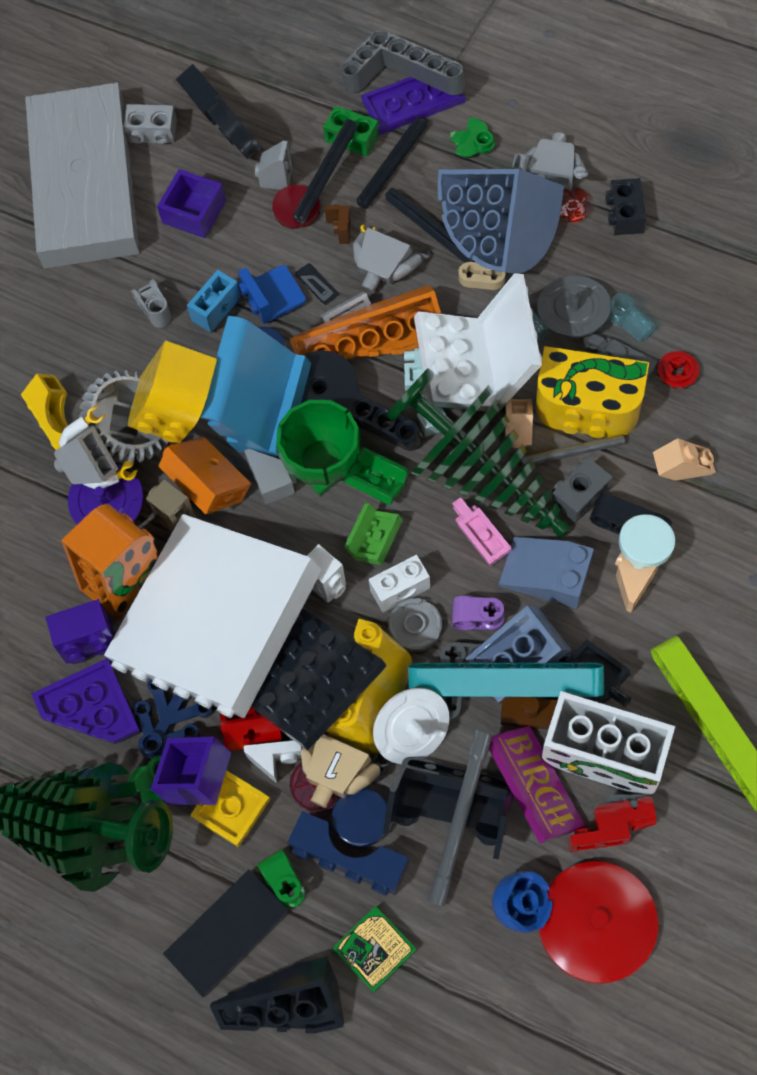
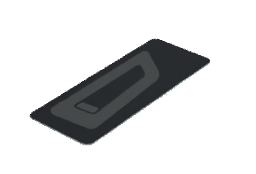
(317, 284)

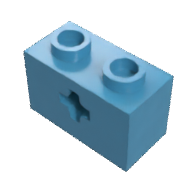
(214, 301)

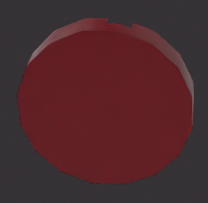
(285, 204)

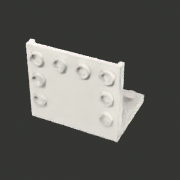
(480, 351)

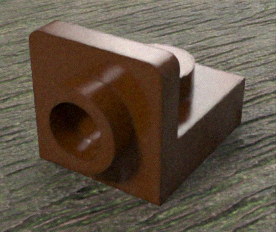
(340, 217)

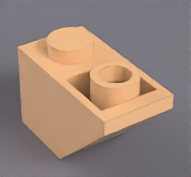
(683, 460)

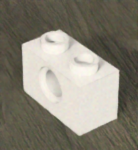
(399, 583)

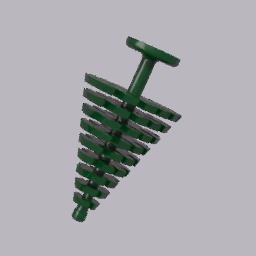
(477, 454)
(71, 818)

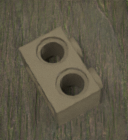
(168, 504)

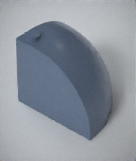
(500, 215)

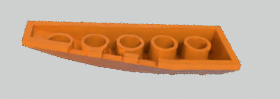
(372, 330)

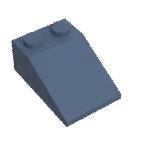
(547, 569)
(522, 640)

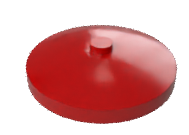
(599, 923)

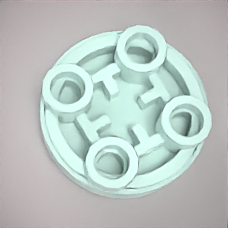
(646, 541)

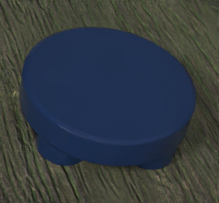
(360, 818)

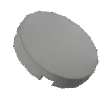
(415, 624)

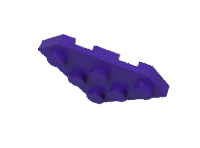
(89, 704)

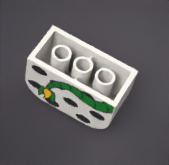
(607, 744)

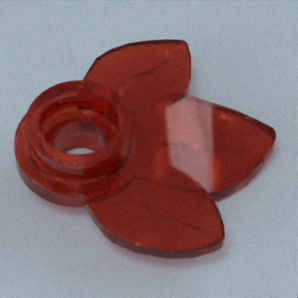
(573, 205)

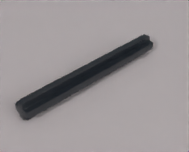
(391, 162)
(325, 171)
(424, 221)

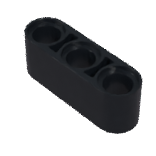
(614, 512)

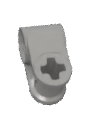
(153, 304)

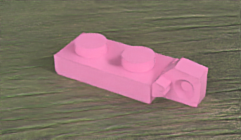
(481, 532)

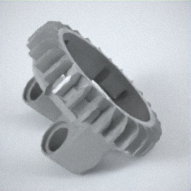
(119, 445)

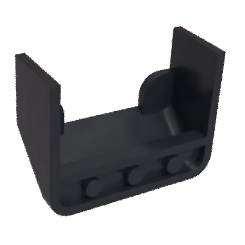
(433, 790)

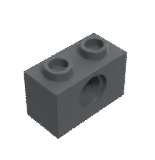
(577, 503)

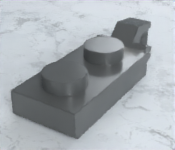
(616, 349)

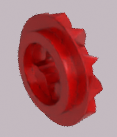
(677, 360)

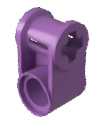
(474, 613)

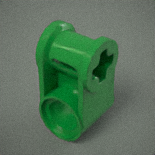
(280, 876)

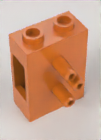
(204, 475)

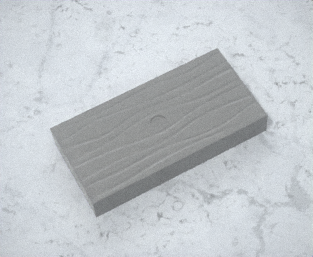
(81, 176)

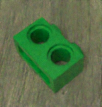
(363, 138)

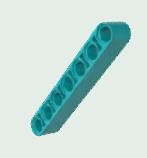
(508, 679)

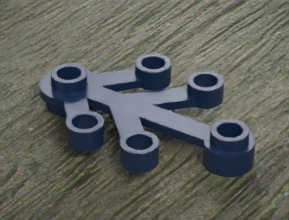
(168, 716)

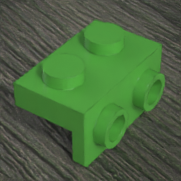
(372, 535)

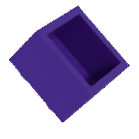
(191, 203)
(81, 631)
(191, 771)

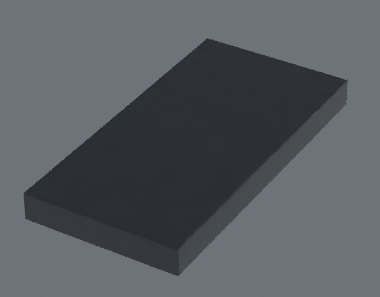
(226, 933)

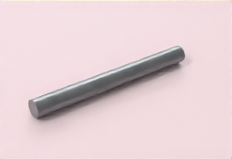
(575, 450)

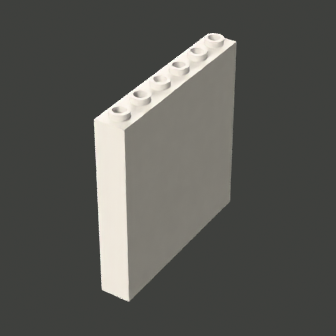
(213, 615)

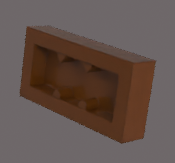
(527, 712)

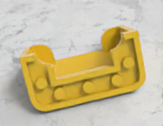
(358, 721)

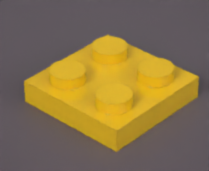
(235, 810)

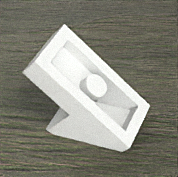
(267, 754)

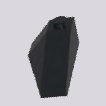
(294, 998)

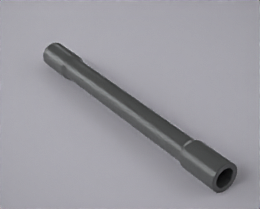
(442, 879)

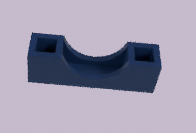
(381, 869)

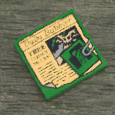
(374, 949)

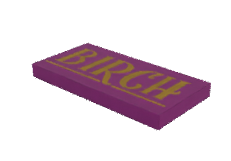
(535, 784)

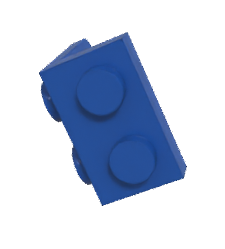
(271, 292)

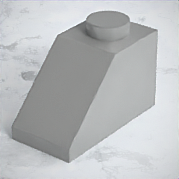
(275, 167)
(270, 476)

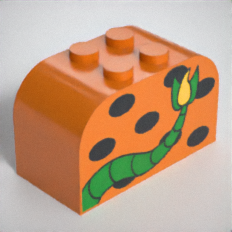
(110, 558)

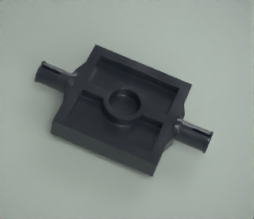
(614, 671)

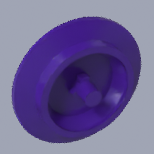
(123, 496)

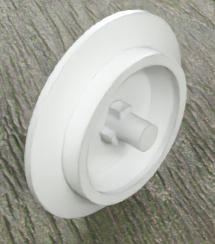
(411, 725)

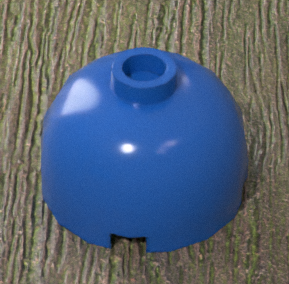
(522, 902)

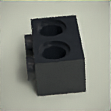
(629, 206)

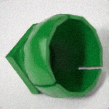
(318, 443)

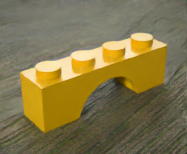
(46, 401)

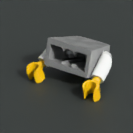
(86, 457)

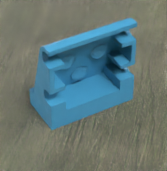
(253, 387)

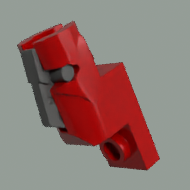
(613, 822)

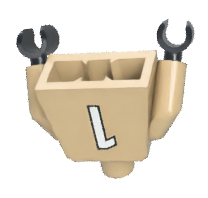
(338, 769)

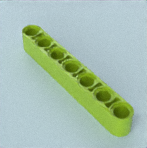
(709, 714)

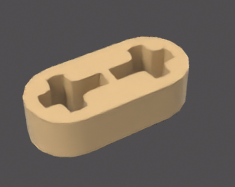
(481, 277)

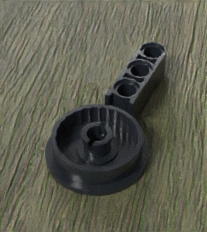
(218, 111)
(338, 376)

